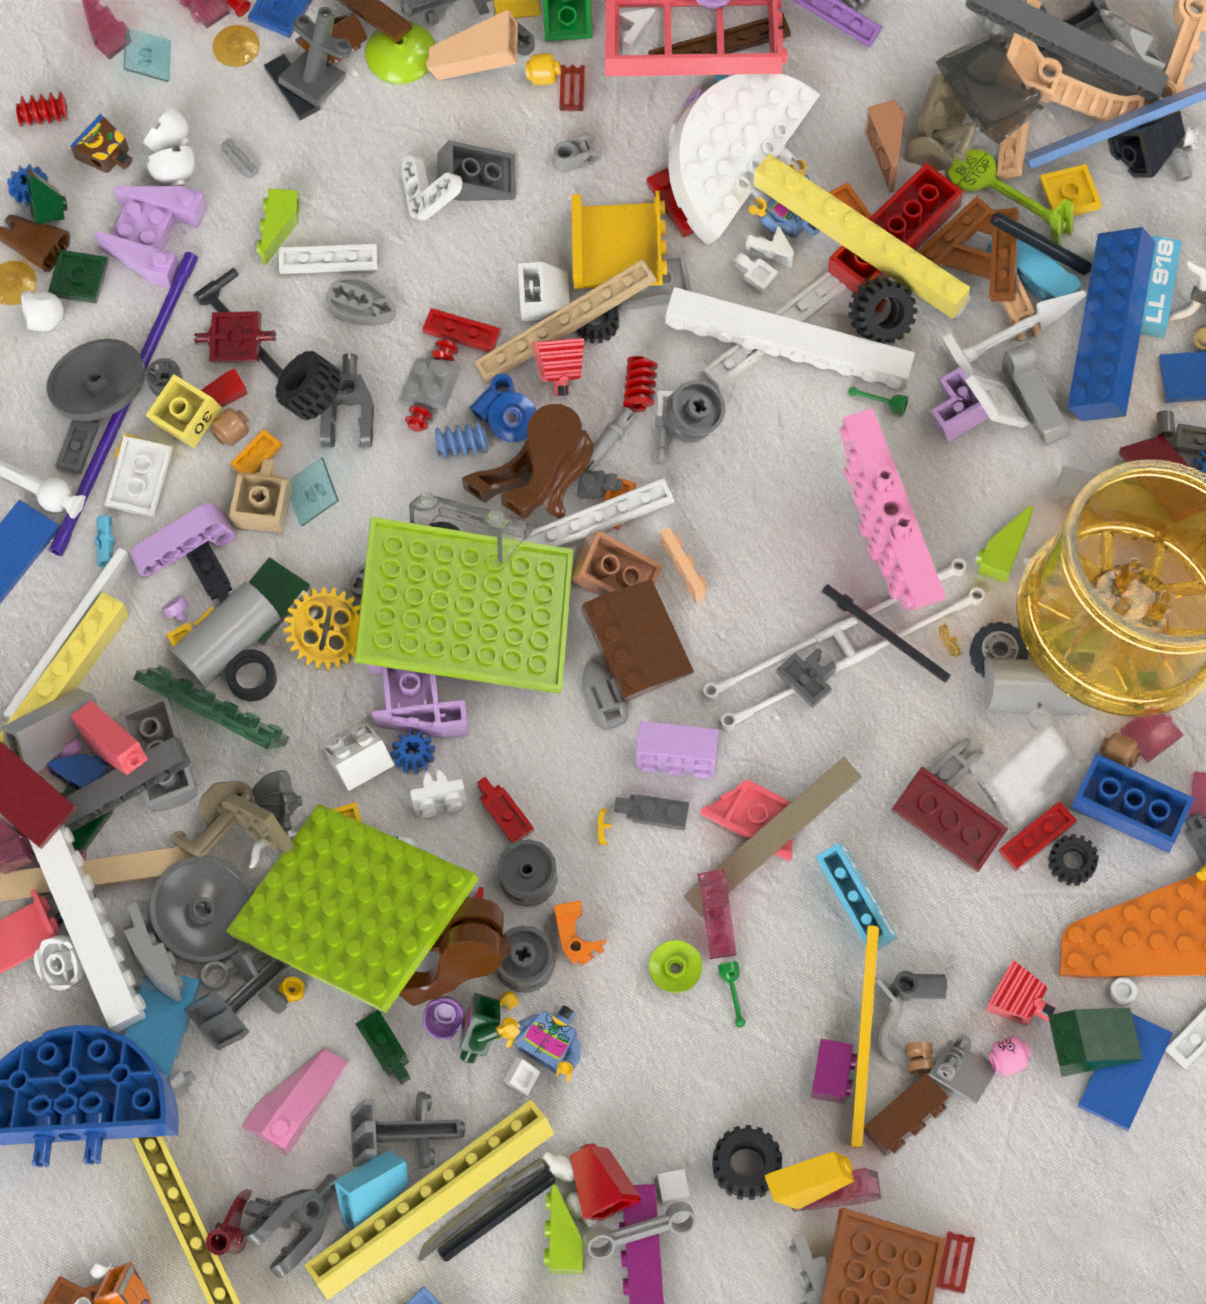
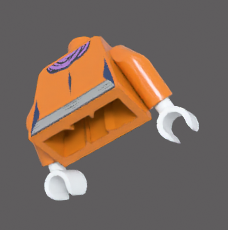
(119, 1285)

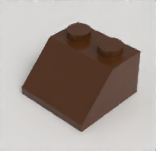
(344, 27)

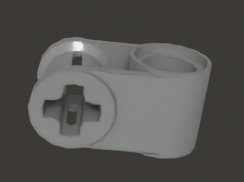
(577, 152)

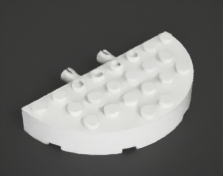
(726, 139)

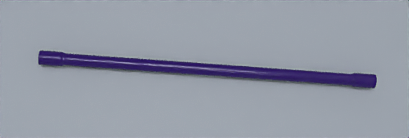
(184, 272)

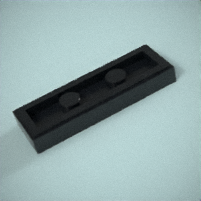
(300, 106)

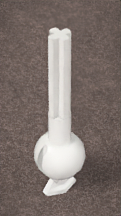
(52, 493)

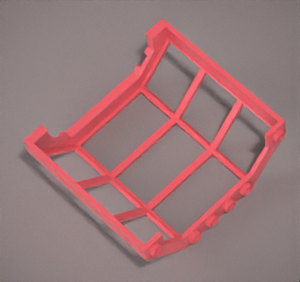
(693, 63)

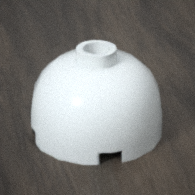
(169, 132)
(171, 166)
(59, 962)

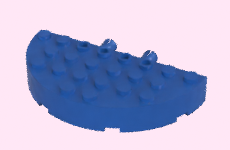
(82, 1088)

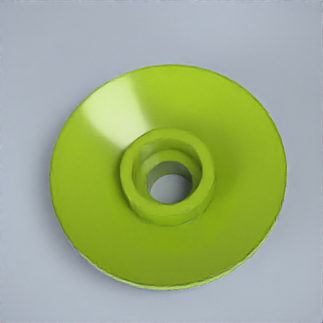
(680, 954)

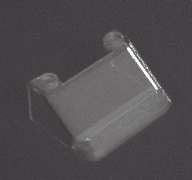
(510, 529)
(1031, 777)

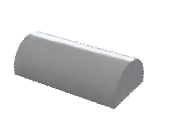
(225, 633)
(1020, 685)
(150, 726)

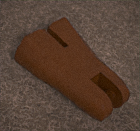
(34, 241)

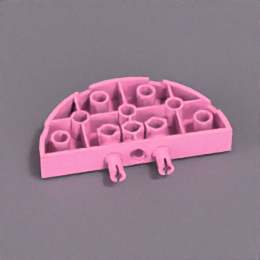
(887, 514)

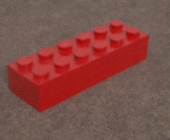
(908, 215)

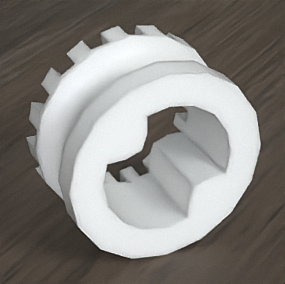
(1189, 137)

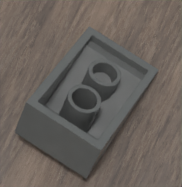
(483, 171)

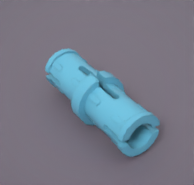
(104, 540)

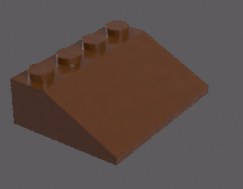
(636, 639)

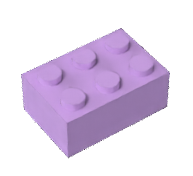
(677, 749)

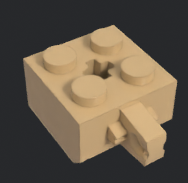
(261, 500)

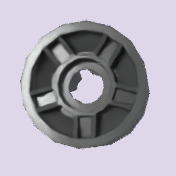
(161, 368)

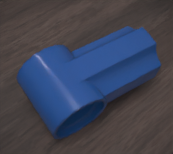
(482, 404)

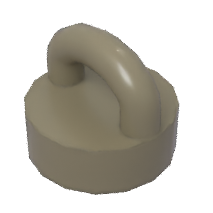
(1199, 337)

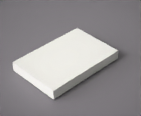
(997, 401)
(139, 476)

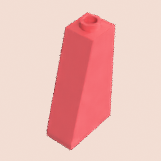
(108, 738)

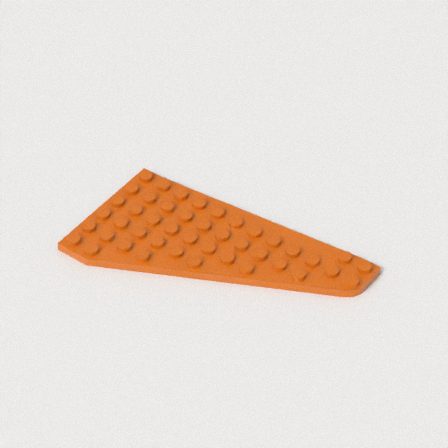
(1141, 937)

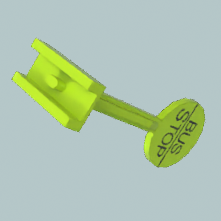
(980, 172)

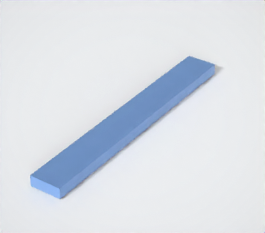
(1116, 126)

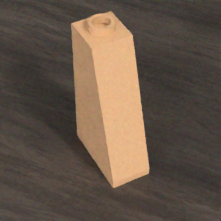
(477, 48)

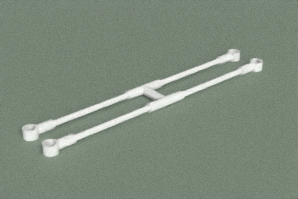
(837, 631)

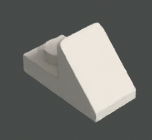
(636, 27)
(773, 251)

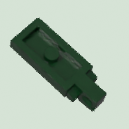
(384, 1045)

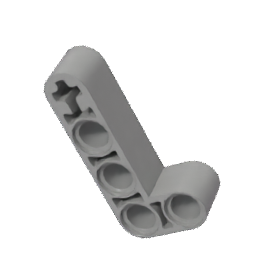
(1033, 396)

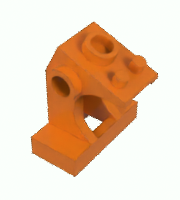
(566, 917)

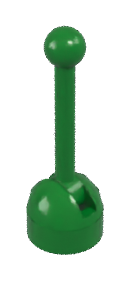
(897, 403)
(730, 973)

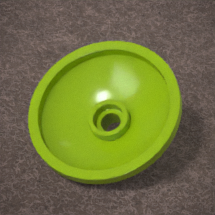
(399, 62)

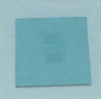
(147, 54)
(312, 492)

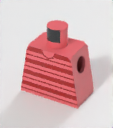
(559, 362)
(1020, 996)

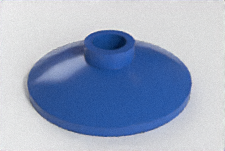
(512, 403)

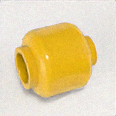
(543, 69)

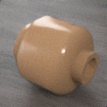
(230, 426)
(1120, 750)

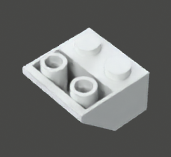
(541, 290)
(358, 756)

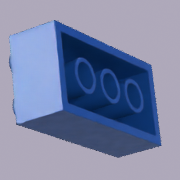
(1132, 803)

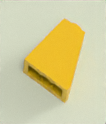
(810, 1179)

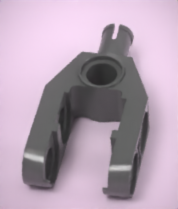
(359, 395)
(311, 1224)

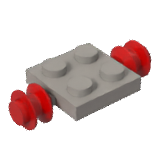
(430, 384)

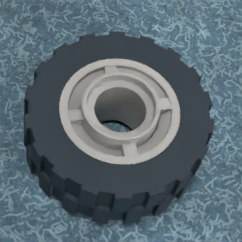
(996, 636)

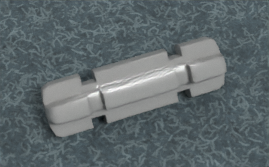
(239, 158)
(661, 441)

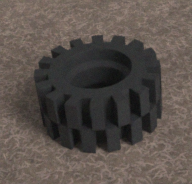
(601, 331)
(1084, 849)

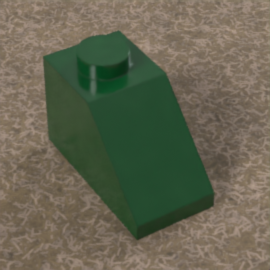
(44, 199)

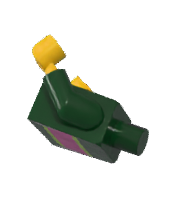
(483, 1023)

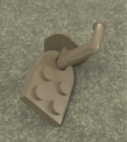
(940, 127)
(231, 804)

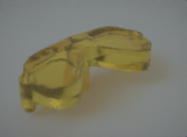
(949, 643)

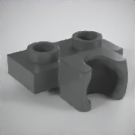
(807, 676)

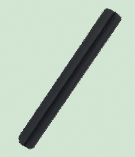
(1040, 243)
(496, 1215)

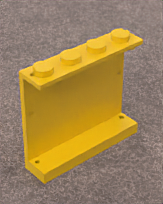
(614, 238)

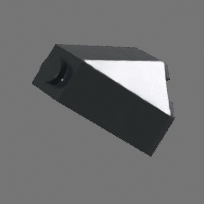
(1148, 145)

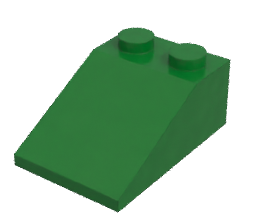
(567, 19)

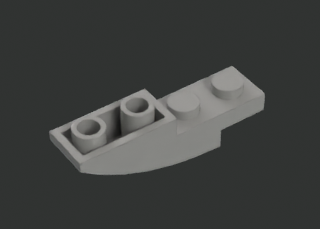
(150, 956)
(813, 1269)

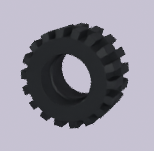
(900, 313)
(308, 385)
(745, 1139)

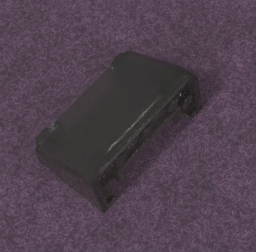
(990, 87)

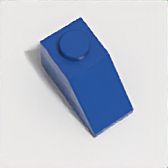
(78, 769)

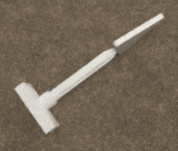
(1047, 313)

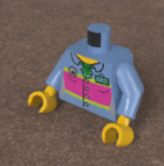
(775, 214)
(549, 1041)

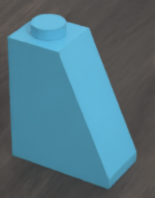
(370, 1188)

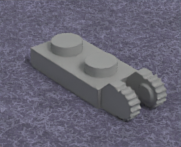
(953, 765)

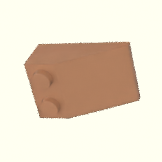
(884, 135)
(611, 565)

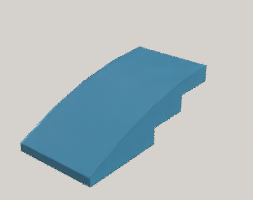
(164, 1024)

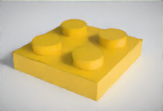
(1074, 185)

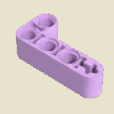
(182, 537)

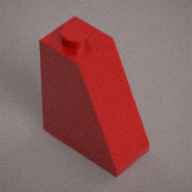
(601, 1183)

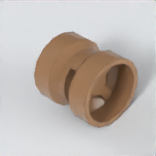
(920, 1057)

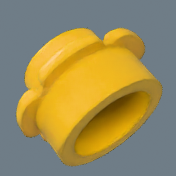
(292, 982)

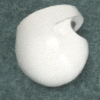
(41, 310)

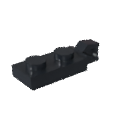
(209, 572)

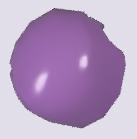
(443, 1017)

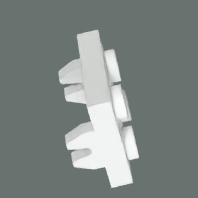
(438, 796)

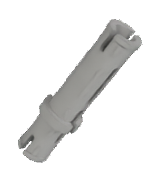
(611, 435)

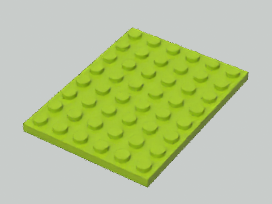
(452, 610)
(353, 906)

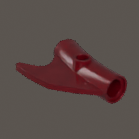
(228, 1235)

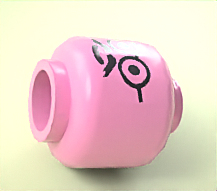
(1009, 1055)

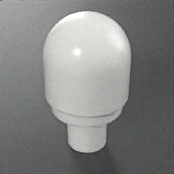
(559, 1166)
(574, 1209)

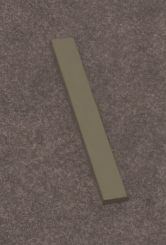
(783, 827)

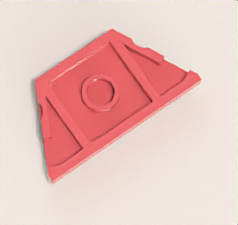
(747, 811)

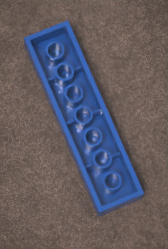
(1111, 324)

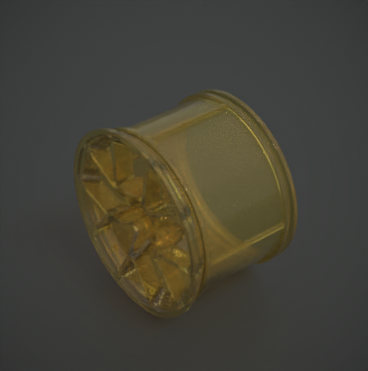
(1116, 641)

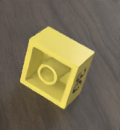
(183, 411)

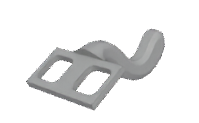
(887, 1048)

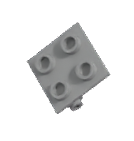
(963, 1070)

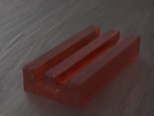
(572, 71)
(960, 1240)

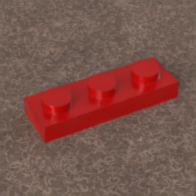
(661, 183)
(461, 330)
(1037, 836)

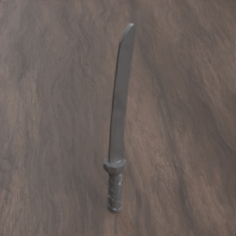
(503, 1188)

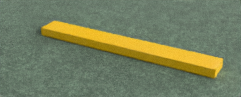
(864, 1037)

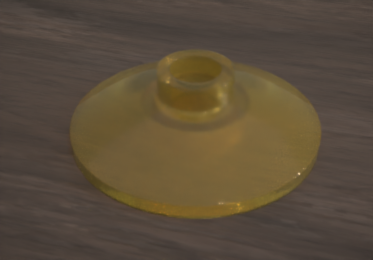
(236, 53)
(23, 281)

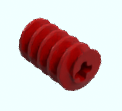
(42, 108)
(639, 383)

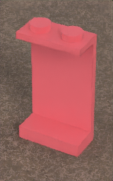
(25, 931)

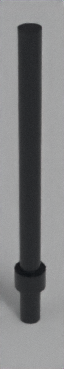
(846, 603)

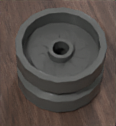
(693, 411)
(522, 858)
(538, 962)

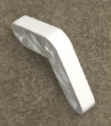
(422, 203)

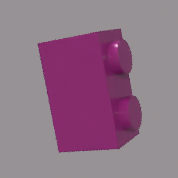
(832, 1071)

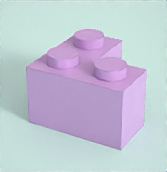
(962, 408)

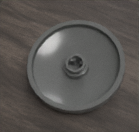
(96, 379)
(196, 906)

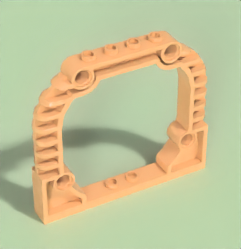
(1097, 102)

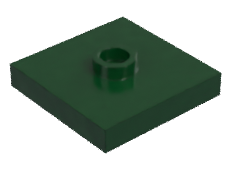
(78, 276)

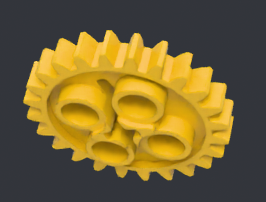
(302, 623)

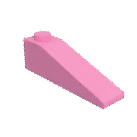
(292, 1105)

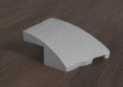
(1132, 37)

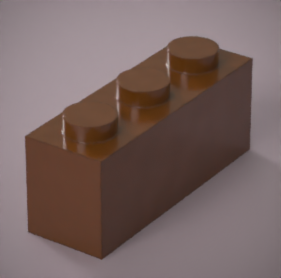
(906, 1115)

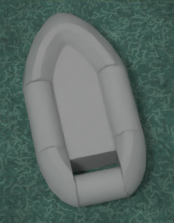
(603, 695)

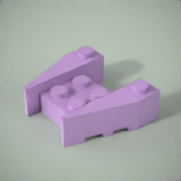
(146, 226)
(415, 705)

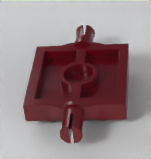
(235, 337)

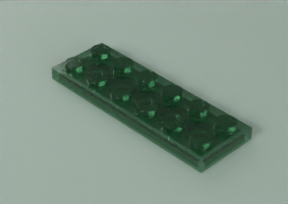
(207, 705)

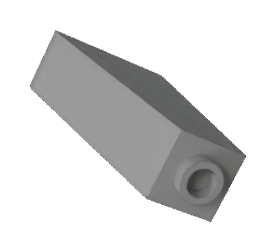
(46, 730)

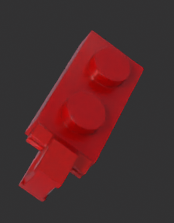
(504, 811)

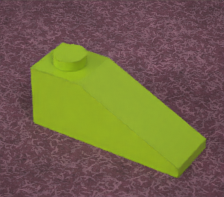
(1002, 549)

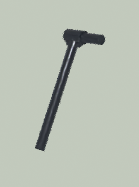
(209, 295)

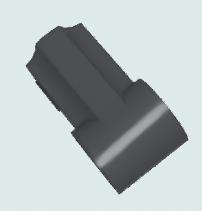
(922, 986)

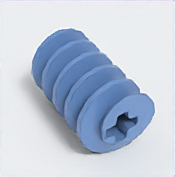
(461, 440)

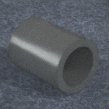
(1165, 423)

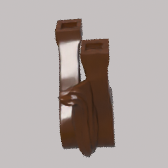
(544, 467)
(467, 950)

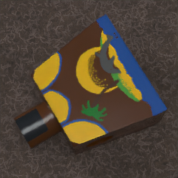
(102, 146)

